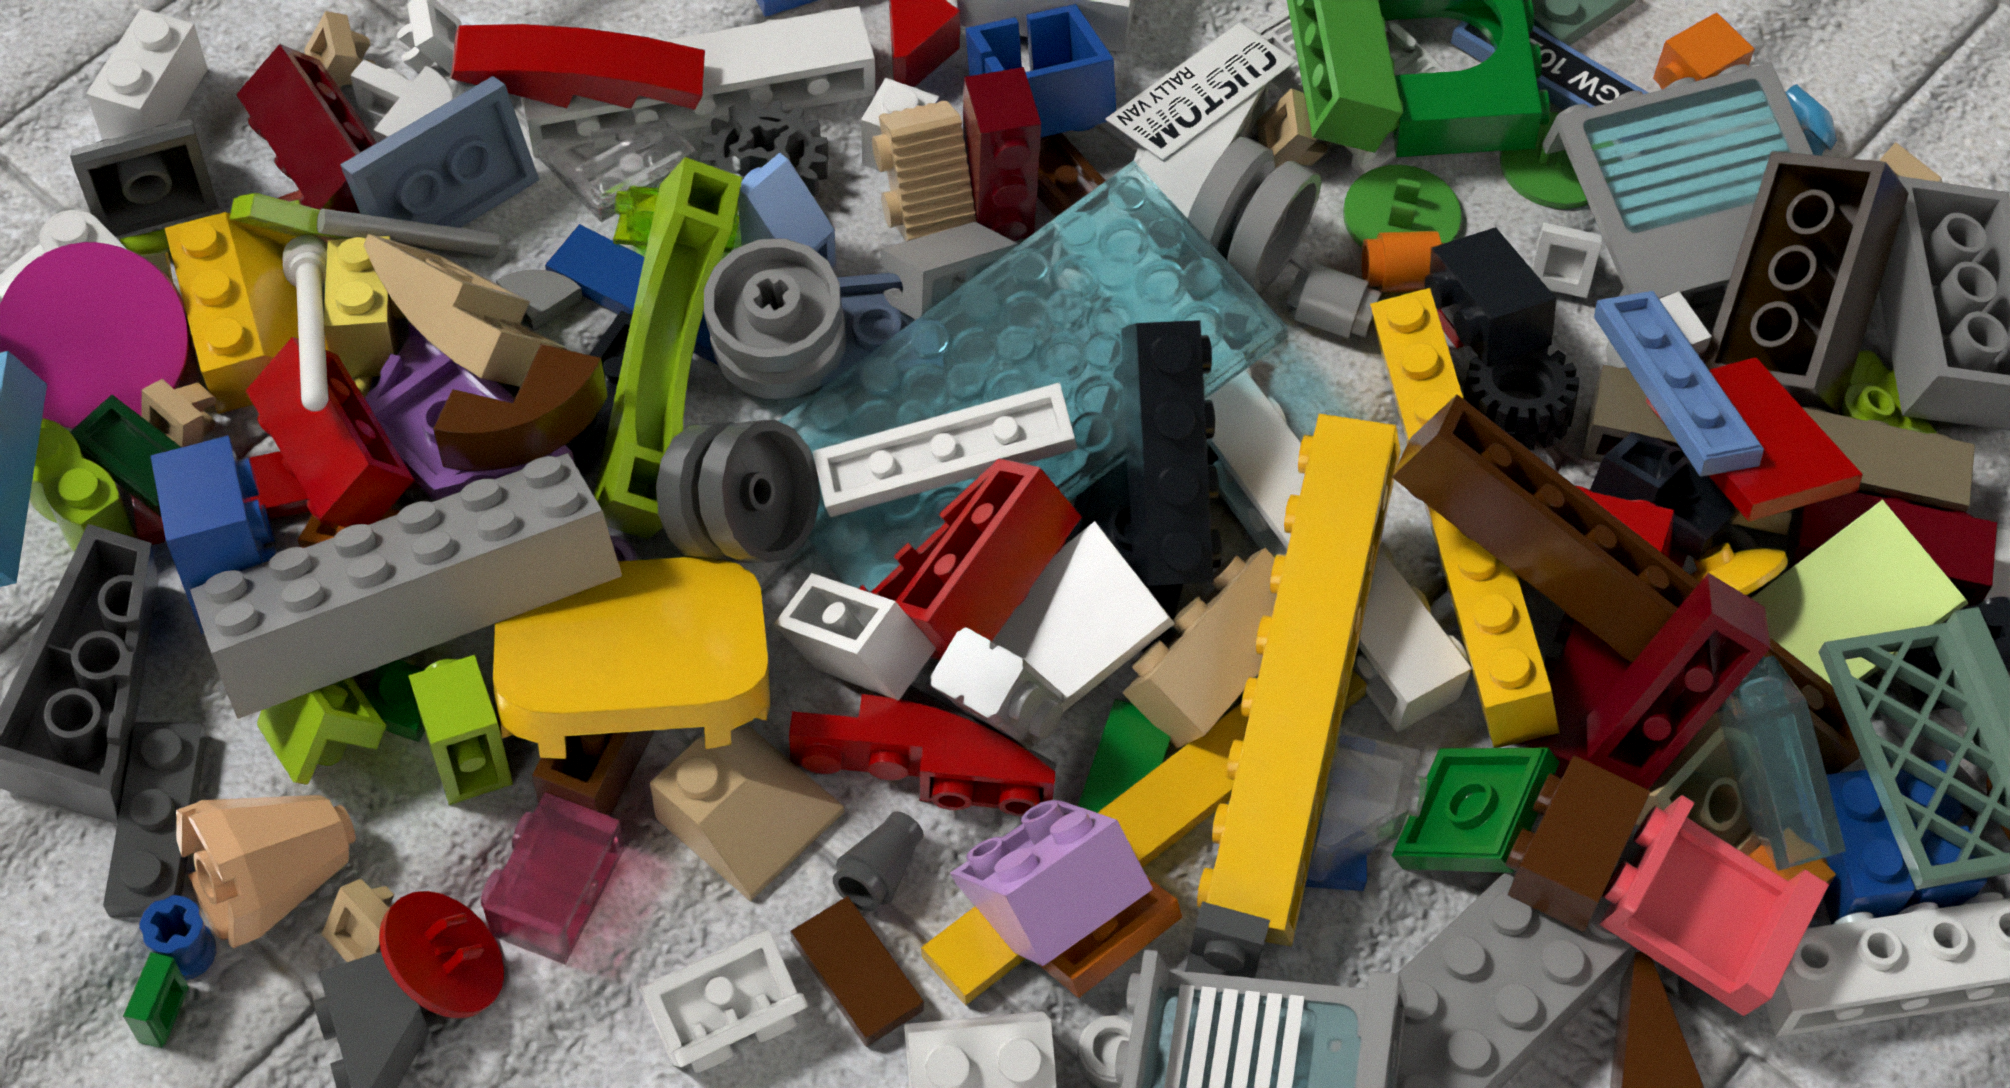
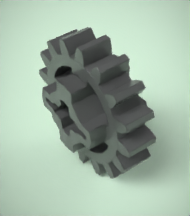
(762, 134)

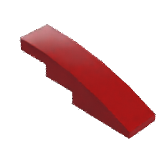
(568, 61)

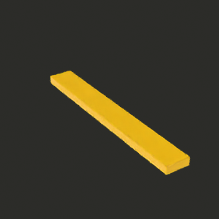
(1153, 818)

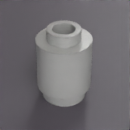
(1333, 301)

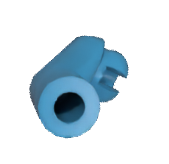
(1814, 119)

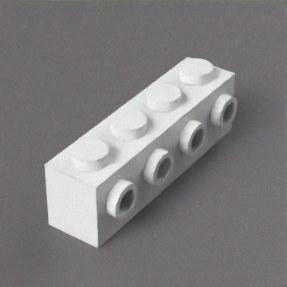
(1896, 966)

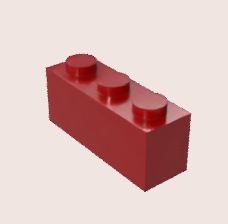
(335, 452)

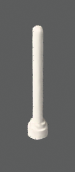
(306, 270)

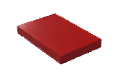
(1798, 457)

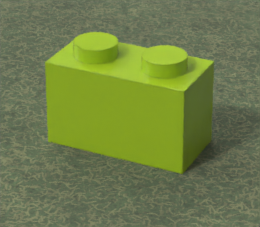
(461, 728)

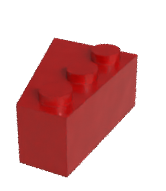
(983, 555)

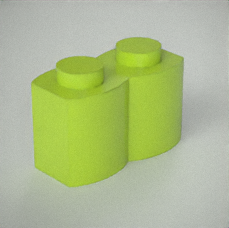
(73, 488)

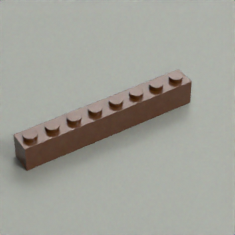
(1573, 547)

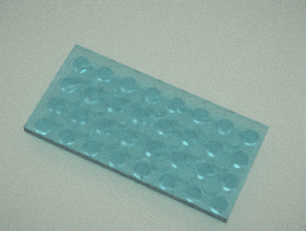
(1028, 323)

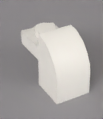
(395, 99)

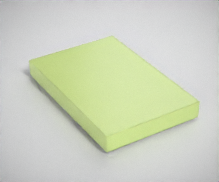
(1858, 585)

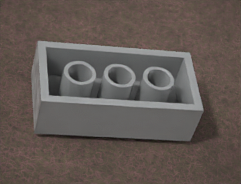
(1951, 304)

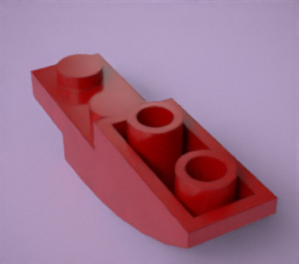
(953, 756)

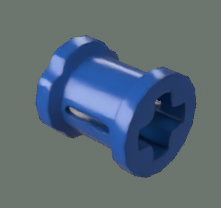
(177, 931)

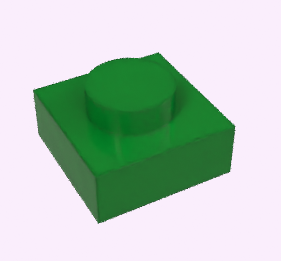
(394, 699)

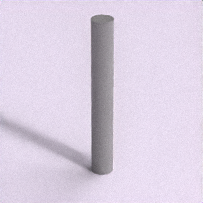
(409, 232)

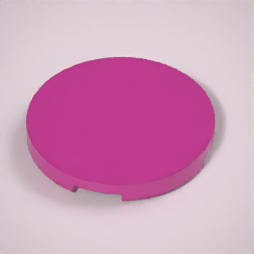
(94, 327)

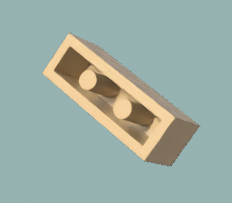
(1210, 656)

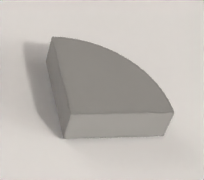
(547, 292)

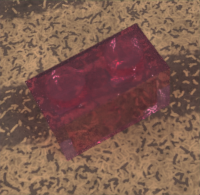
(552, 877)

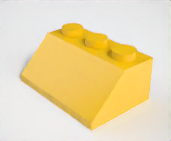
(233, 300)

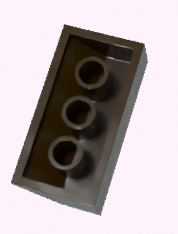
(1809, 273)

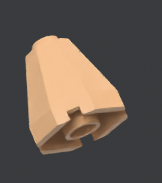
(260, 857)

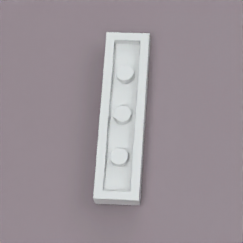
(943, 449)

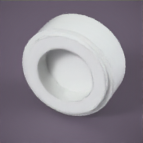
(1099, 1049)

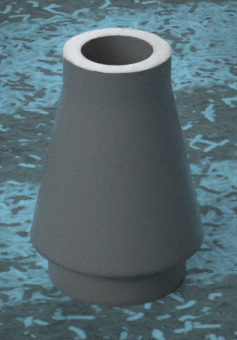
(877, 863)

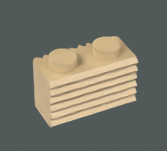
(925, 170)

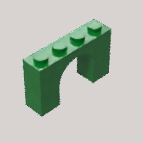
(1477, 107)

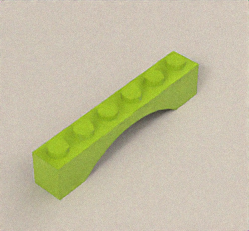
(683, 247)

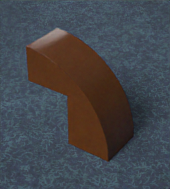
(551, 408)

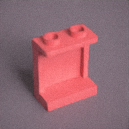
(1709, 909)

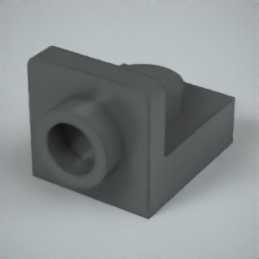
(1227, 942)

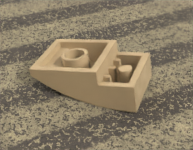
(458, 310)

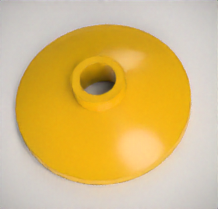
(1743, 569)

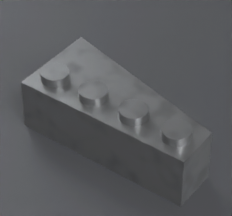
(81, 680)

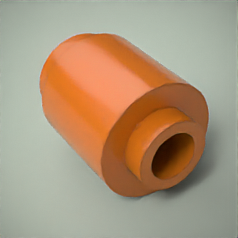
(1398, 260)

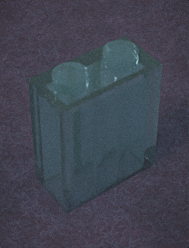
(1780, 767)

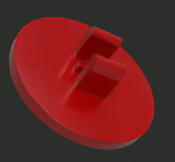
(441, 954)

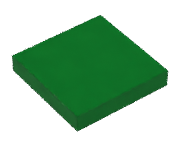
(1474, 809)

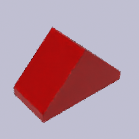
(922, 37)

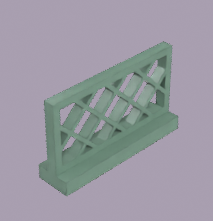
(1979, 692)

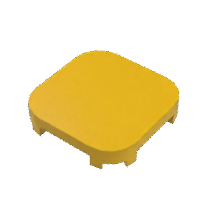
(638, 653)

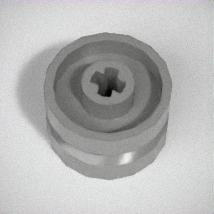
(1254, 210)
(775, 318)

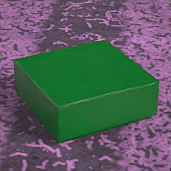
(156, 1000)

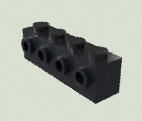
(1168, 452)

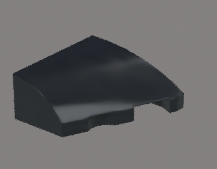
(1663, 475)

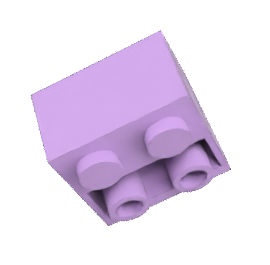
(1052, 878)

